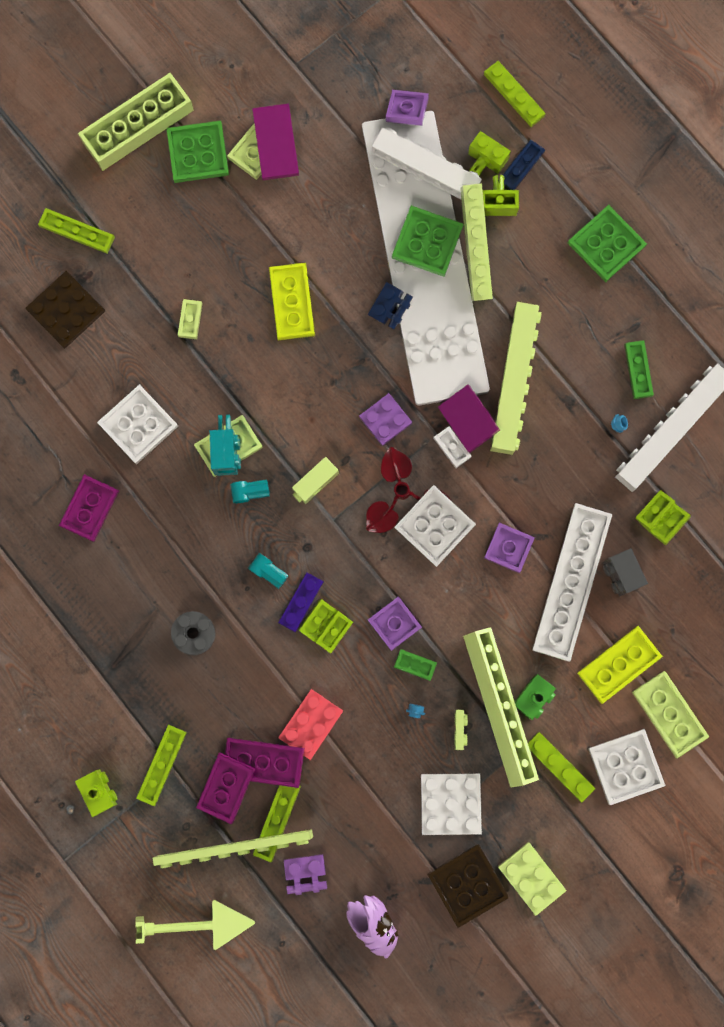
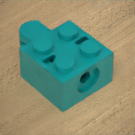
(224, 449)

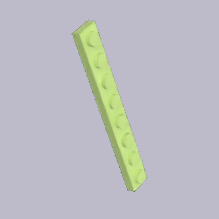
(241, 847)

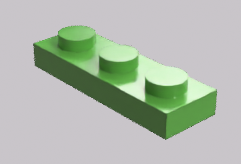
(638, 369)

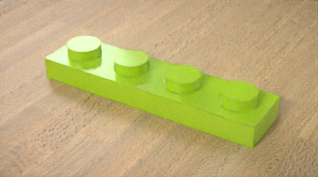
(514, 93)
(76, 230)
(161, 765)
(560, 767)
(277, 818)

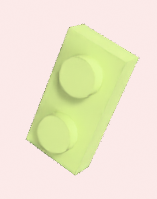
(190, 319)
(460, 738)

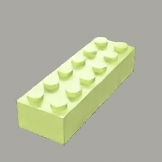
(136, 121)

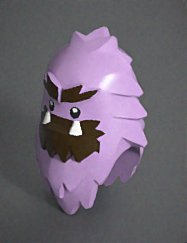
(373, 925)

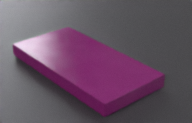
(275, 141)
(272, 762)

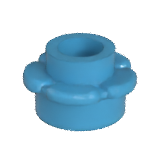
(619, 423)
(415, 710)

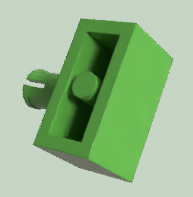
(534, 697)

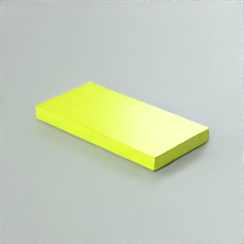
(291, 301)
(619, 664)

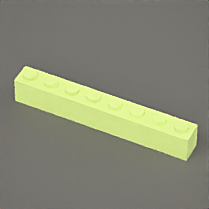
(515, 377)
(501, 708)

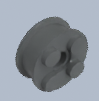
(180, 631)

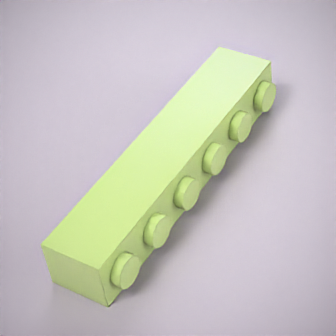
(476, 242)

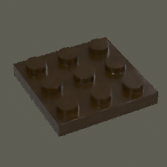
(65, 309)
(468, 885)

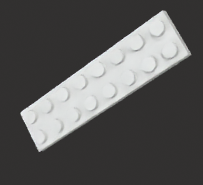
(572, 582)

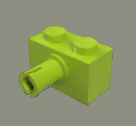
(488, 154)
(500, 201)
(96, 792)

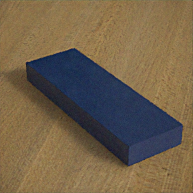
(522, 165)

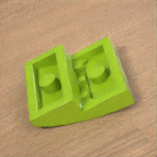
(663, 517)
(325, 625)

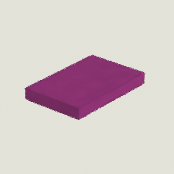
(469, 418)
(89, 508)
(225, 788)

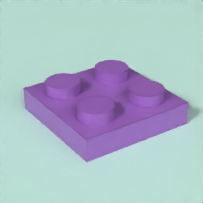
(407, 107)
(385, 419)
(509, 548)
(394, 623)

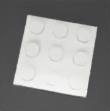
(137, 424)
(435, 525)
(626, 767)
(451, 804)

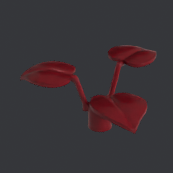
(394, 467)

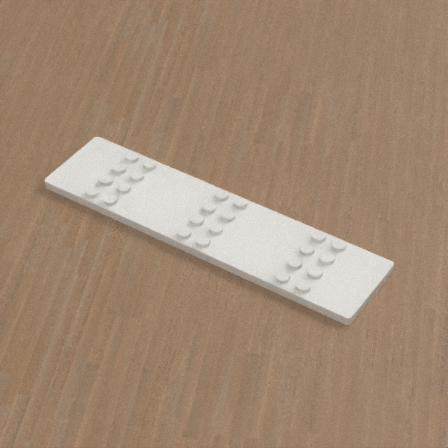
(441, 322)

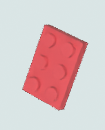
(311, 723)

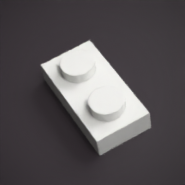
(452, 447)

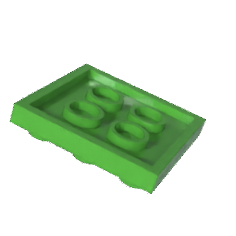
(197, 151)
(427, 241)
(607, 243)

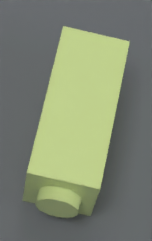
(314, 481)

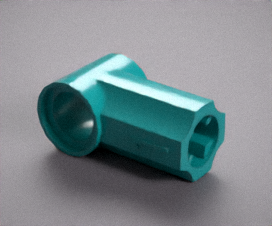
(244, 491)
(264, 568)

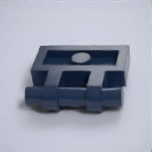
(385, 304)

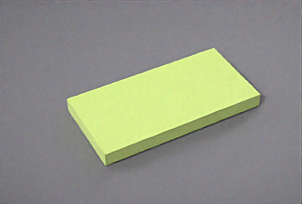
(670, 714)

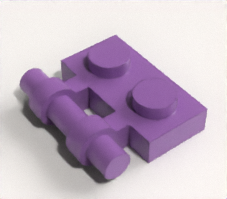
(305, 867)

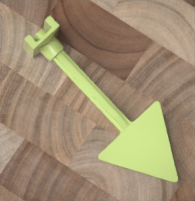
(225, 925)

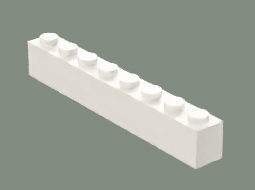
(673, 429)

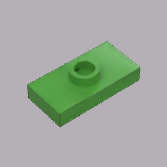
(415, 665)

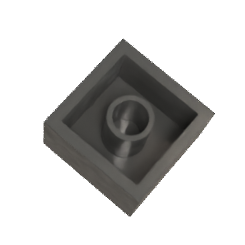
(624, 572)

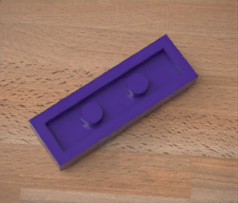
(301, 602)

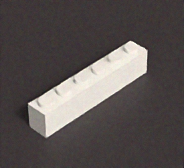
(422, 163)

